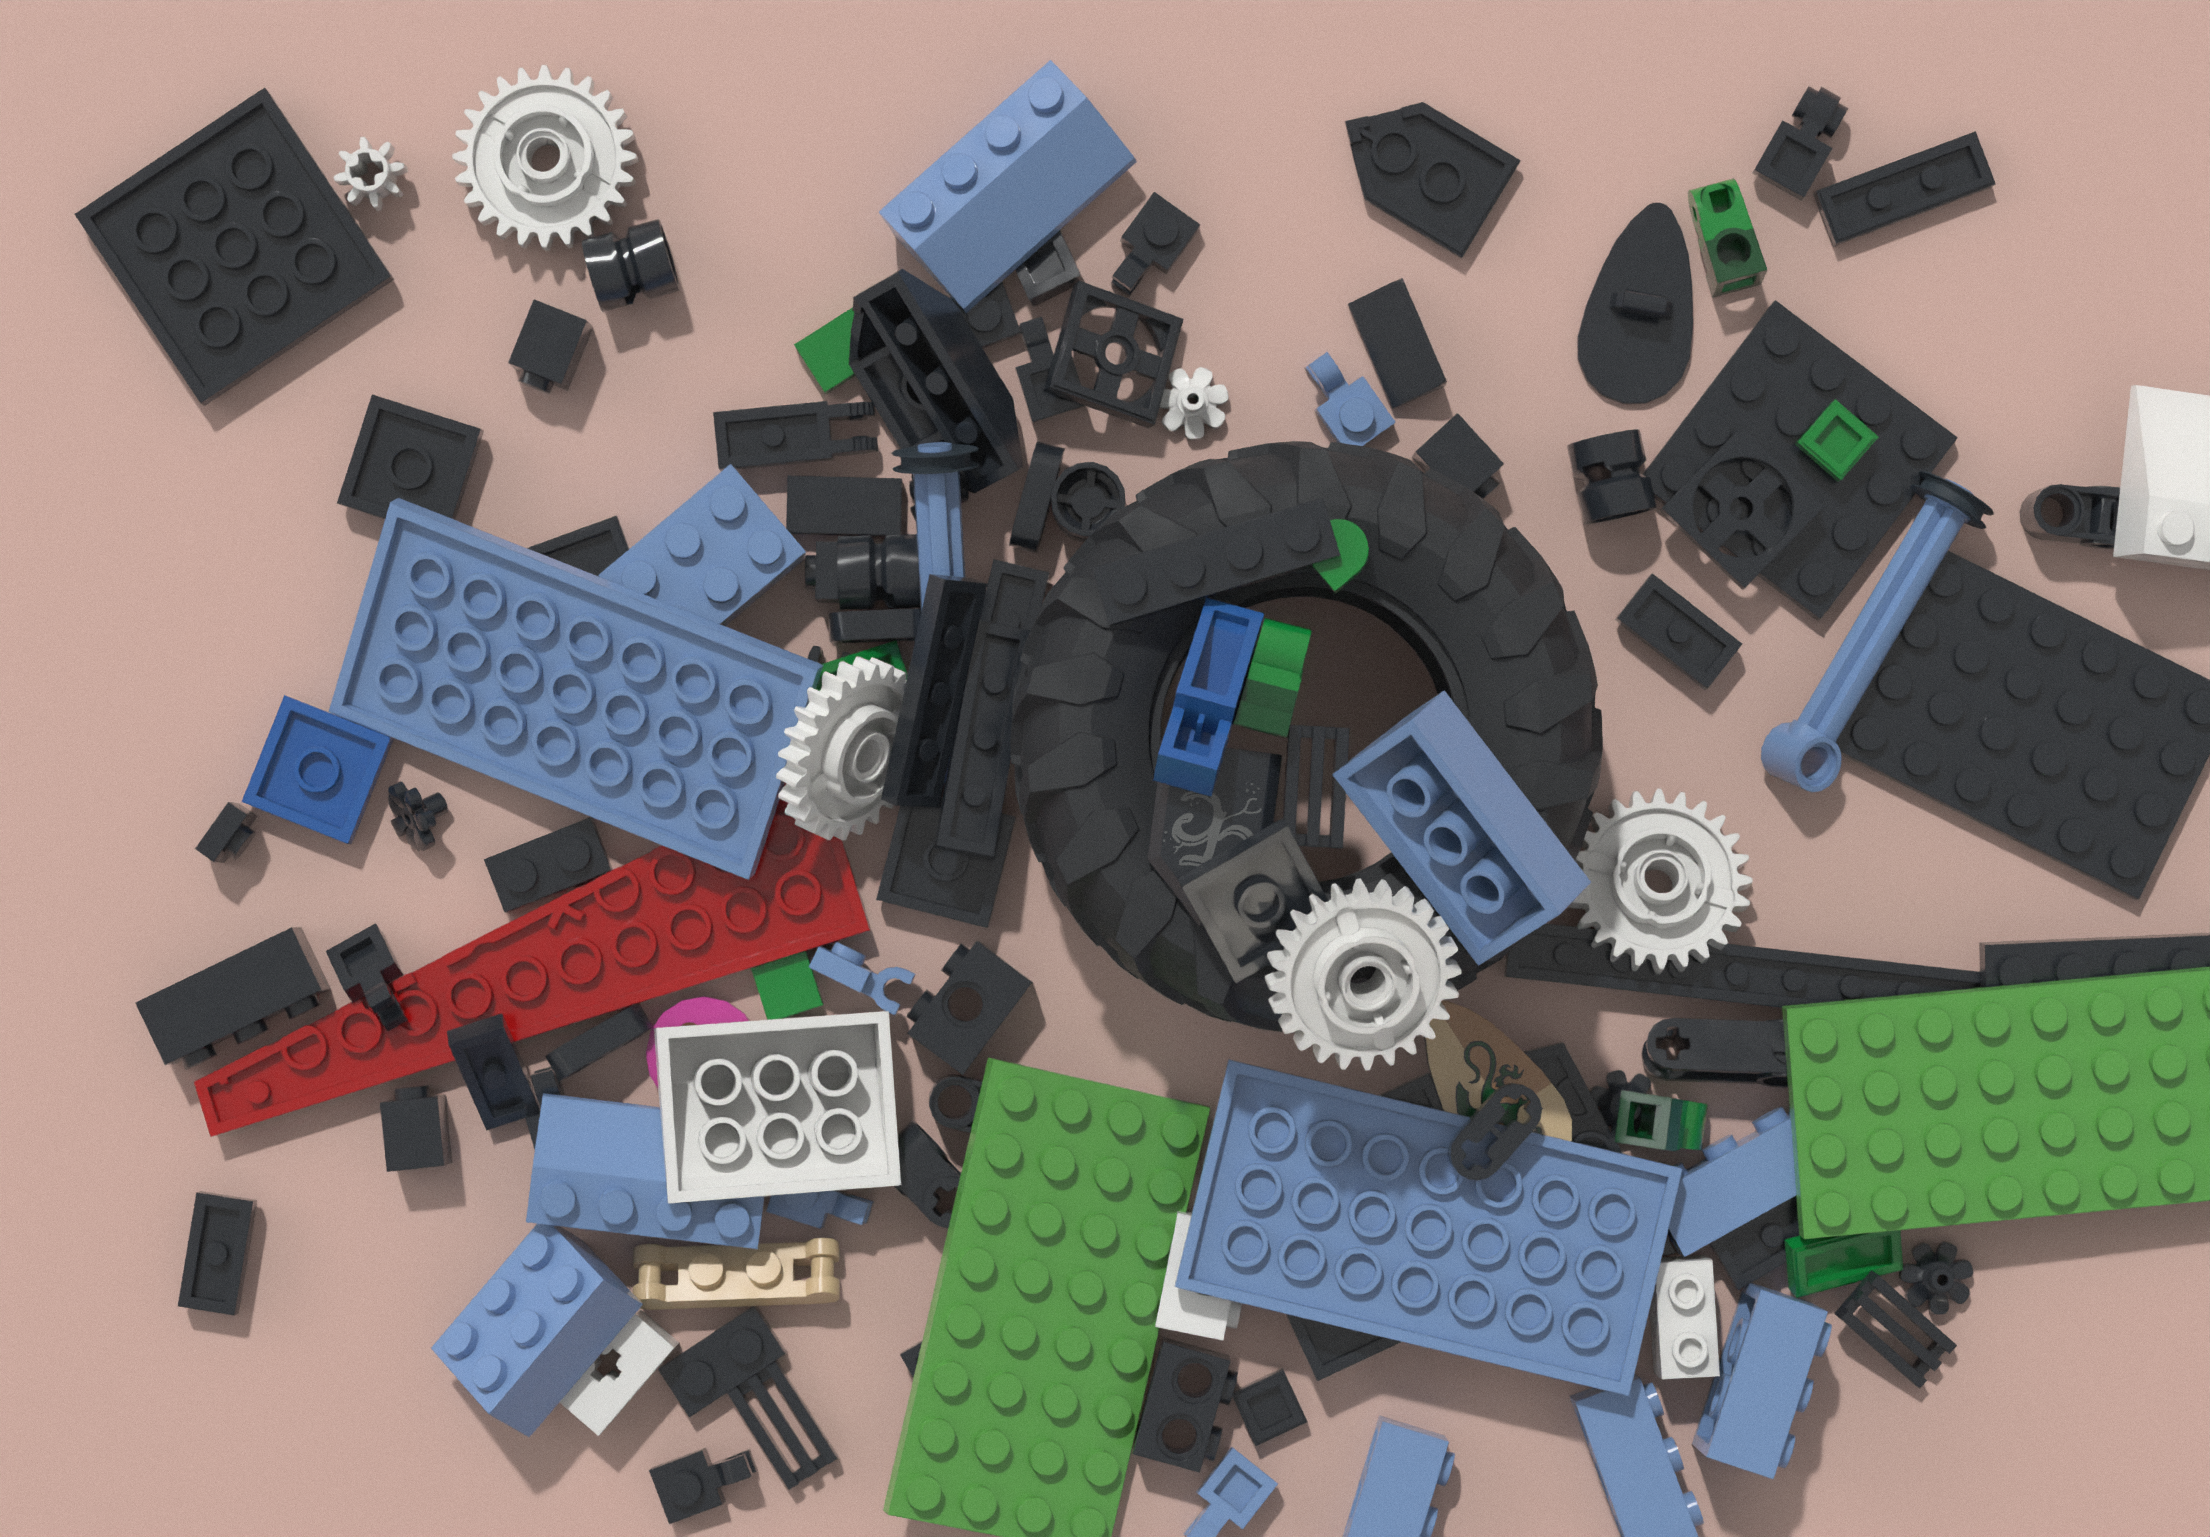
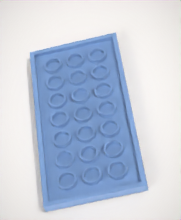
(572, 687)
(1360, 1222)

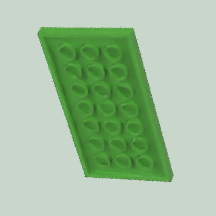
(2000, 1102)
(1045, 1306)

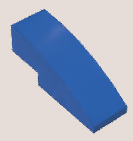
(1208, 697)

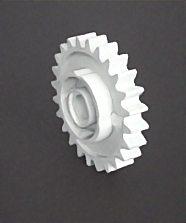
(536, 116)
(842, 749)
(1692, 856)
(1339, 940)

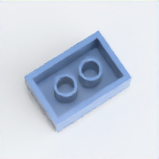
(711, 552)
(536, 1327)
(1762, 1380)

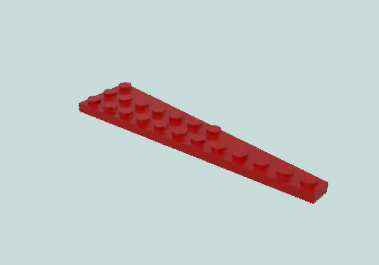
(582, 955)

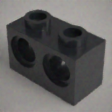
(1169, 1401)

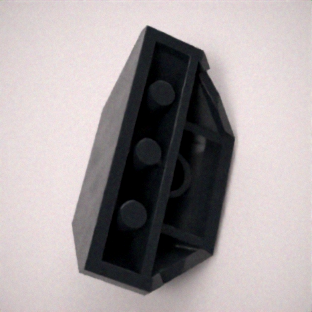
(932, 376)

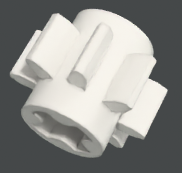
(357, 165)

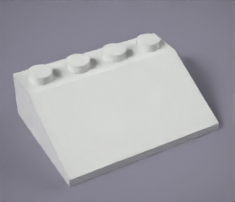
(2165, 479)
(777, 1106)

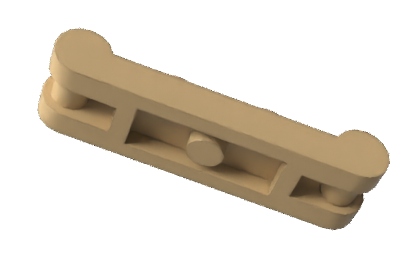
(736, 1275)

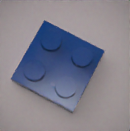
(317, 770)

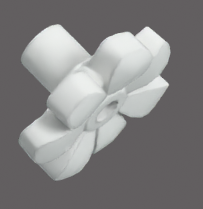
(1193, 415)

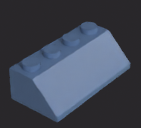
(1007, 186)
(1462, 829)
(605, 1172)

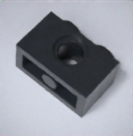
(959, 1040)

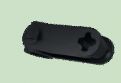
(1718, 1051)

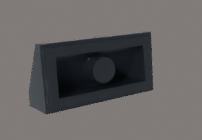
(1397, 343)

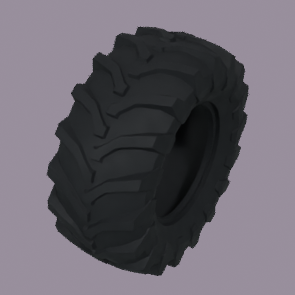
(1436, 572)

